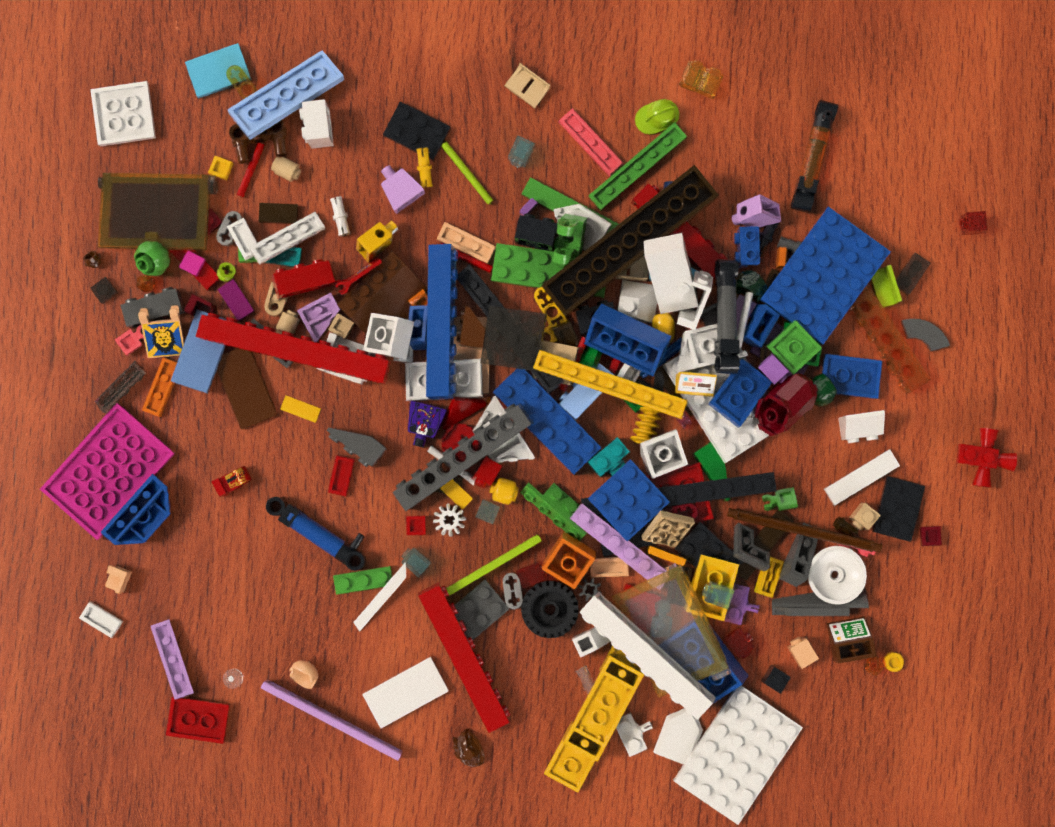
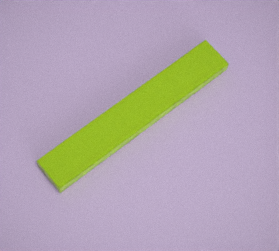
(493, 564)

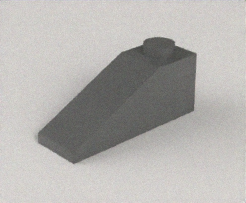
(799, 560)

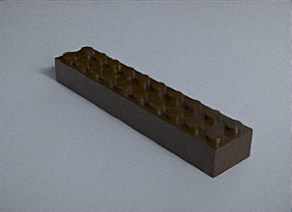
(625, 242)

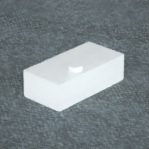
(670, 273)

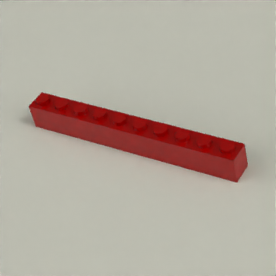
(293, 349)

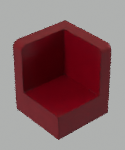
(197, 303)

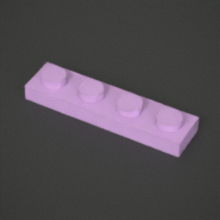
(172, 659)

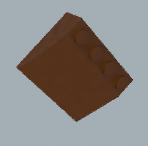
(382, 292)

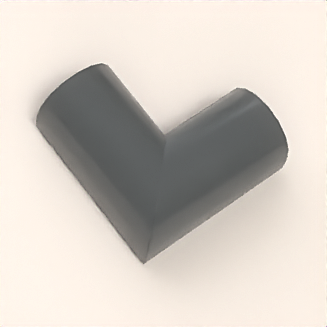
(746, 550)

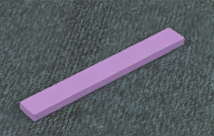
(332, 719)

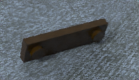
(765, 540)

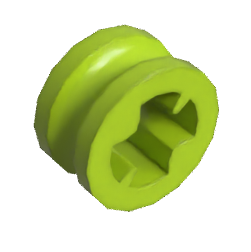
(221, 273)

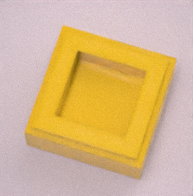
(220, 168)

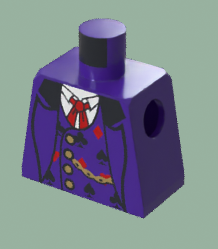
(424, 421)

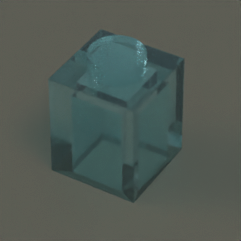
(521, 152)
(415, 561)
(718, 594)

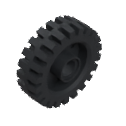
(549, 593)

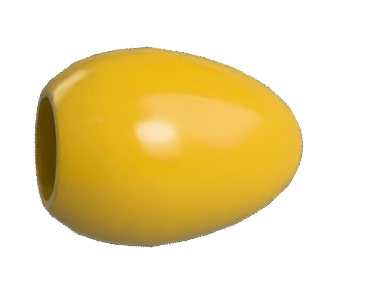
(664, 323)

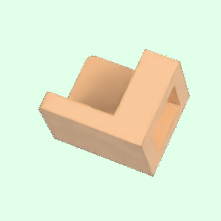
(118, 578)

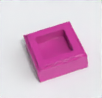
(192, 263)

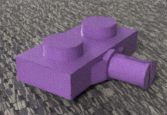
(739, 605)

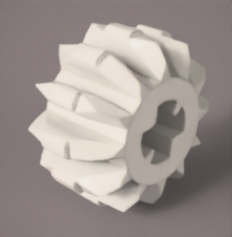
(449, 512)

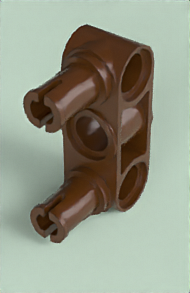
(242, 142)

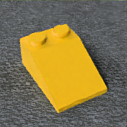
(716, 571)

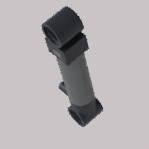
(727, 344)

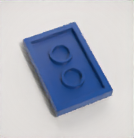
(853, 375)
(740, 393)

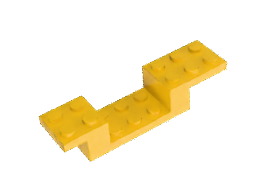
(595, 721)

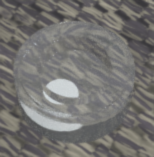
(233, 678)

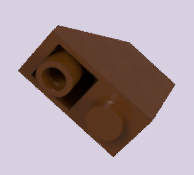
(472, 330)

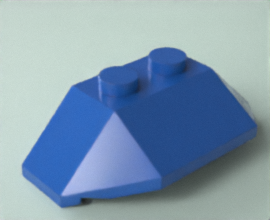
(140, 515)

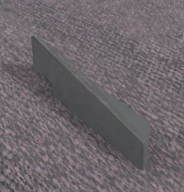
(811, 605)

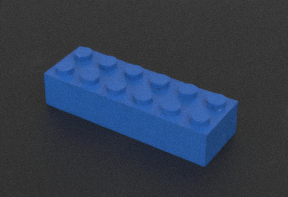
(551, 422)

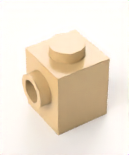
(864, 517)

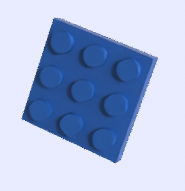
(628, 500)

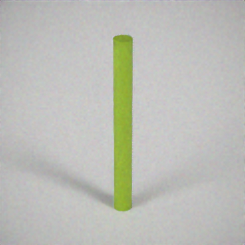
(467, 173)

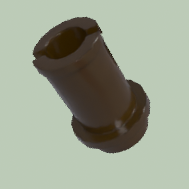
(843, 526)

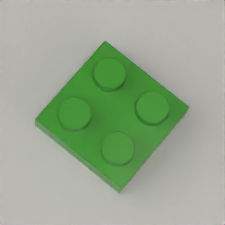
(794, 347)

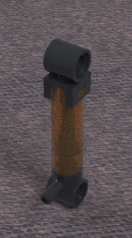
(814, 155)

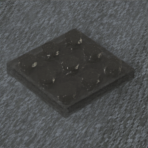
(513, 338)

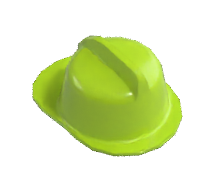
(656, 116)

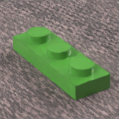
(362, 580)

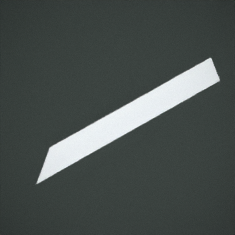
(381, 598)

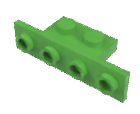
(556, 506)

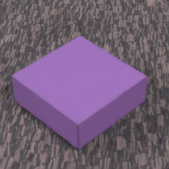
(528, 207)

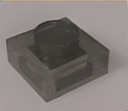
(104, 290)

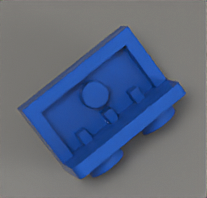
(747, 246)

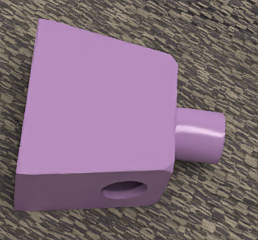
(400, 188)
(757, 212)

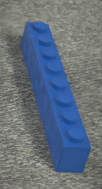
(440, 321)

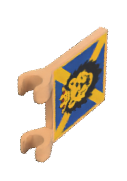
(162, 337)

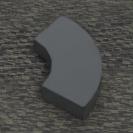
(926, 332)

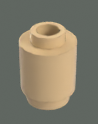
(286, 168)
(288, 322)

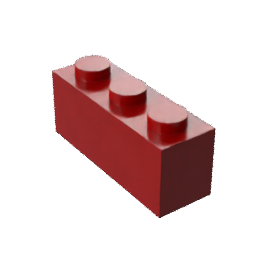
(302, 278)

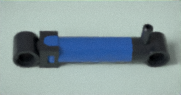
(317, 534)

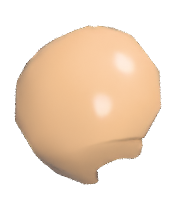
(304, 674)

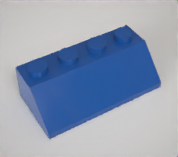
(627, 339)

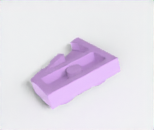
(319, 315)

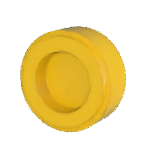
(893, 661)

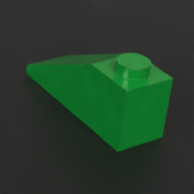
(711, 463)

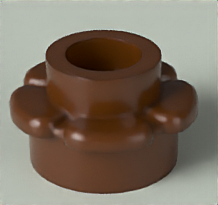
(92, 259)

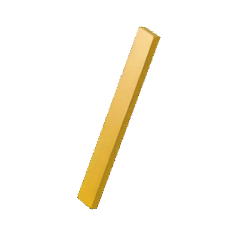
(610, 384)

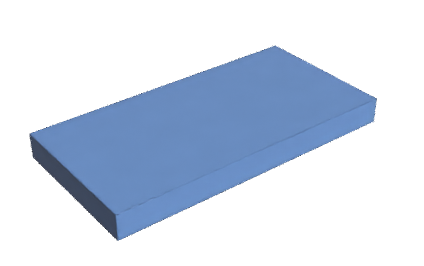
(197, 360)

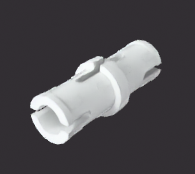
(340, 216)

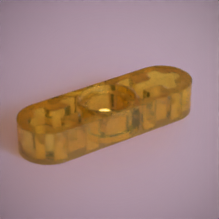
(242, 75)

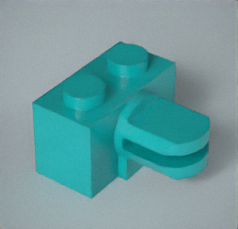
(609, 458)

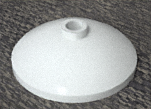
(850, 576)

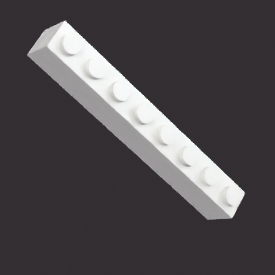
(647, 655)

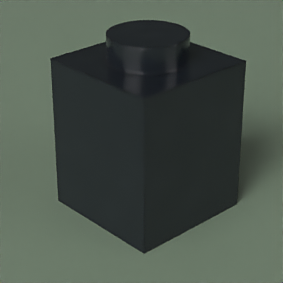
(775, 679)

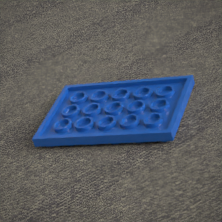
(825, 275)

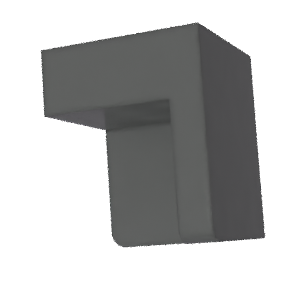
(709, 315)

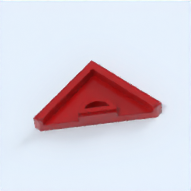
(460, 409)

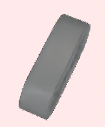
(223, 228)
(517, 589)

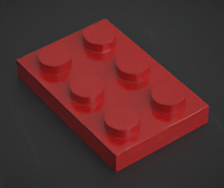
(198, 720)

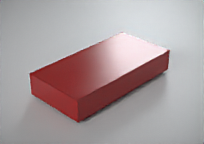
(341, 475)

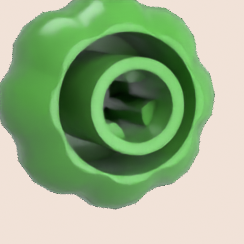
(152, 258)

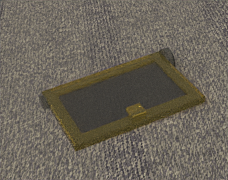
(155, 208)

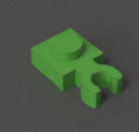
(783, 499)

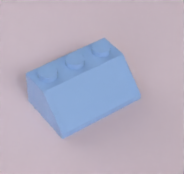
(580, 397)

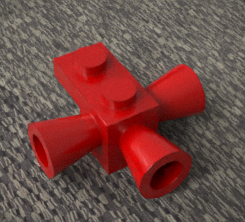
(985, 457)

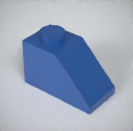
(418, 315)

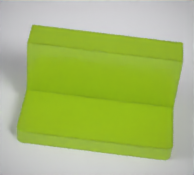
(886, 287)

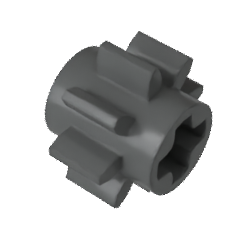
(584, 588)

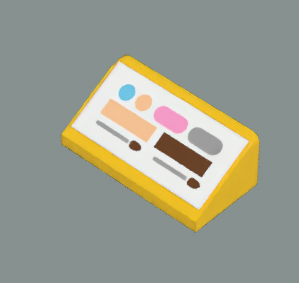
(695, 384)

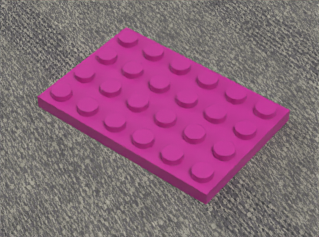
(106, 470)

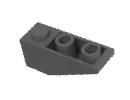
(362, 445)

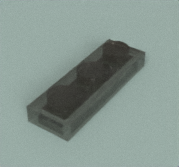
(120, 387)

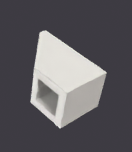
(589, 641)

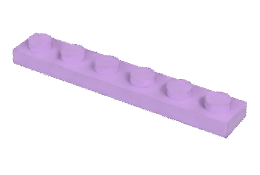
(616, 543)

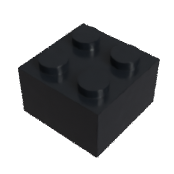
(535, 232)

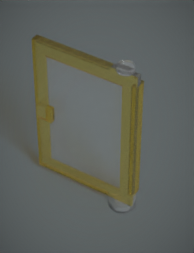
(675, 620)

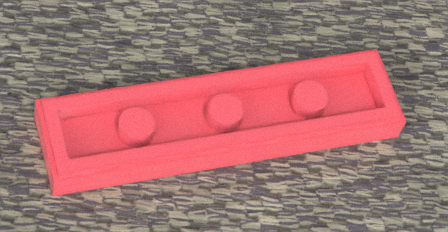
(590, 142)

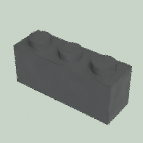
(157, 305)

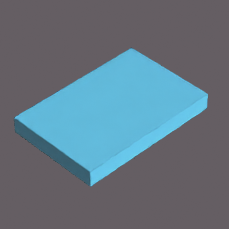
(210, 70)

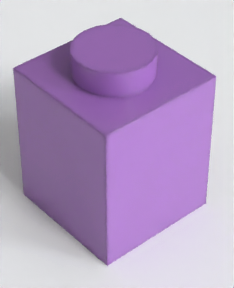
(773, 369)

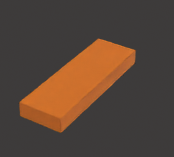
(160, 388)

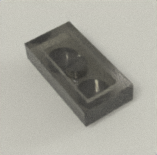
(912, 273)

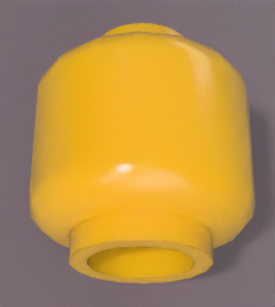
(504, 491)

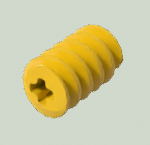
(645, 425)

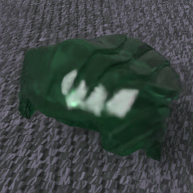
(751, 282)

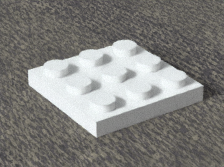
(123, 113)

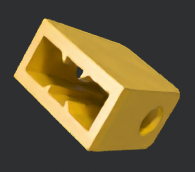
(370, 245)

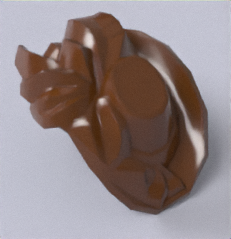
(468, 749)

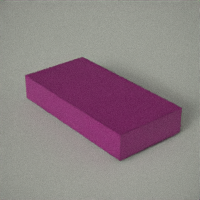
(236, 300)

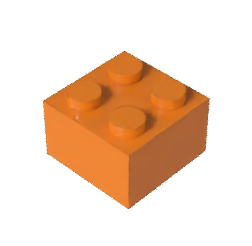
(569, 560)

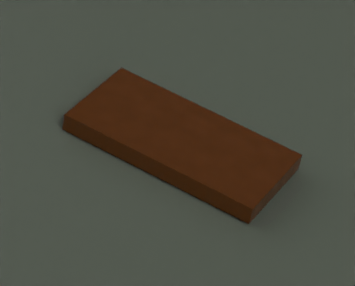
(245, 388)

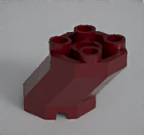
(786, 404)

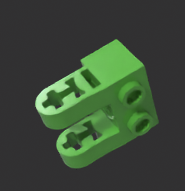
(567, 248)

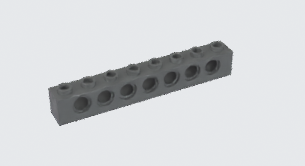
(408, 498)

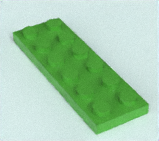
(526, 266)

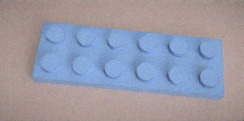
(285, 94)

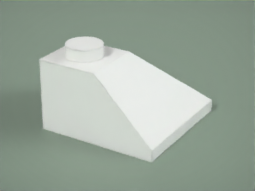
(637, 300)

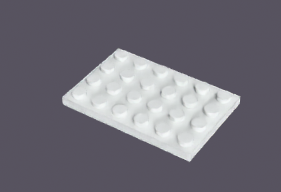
(723, 435)
(737, 754)

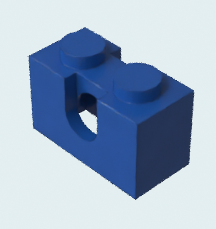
(761, 316)

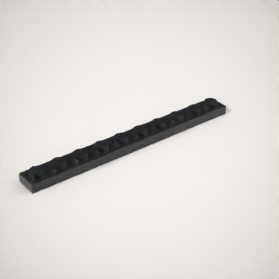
(712, 490)

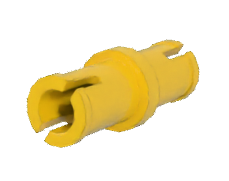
(424, 167)

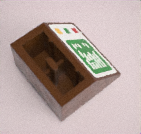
(850, 640)

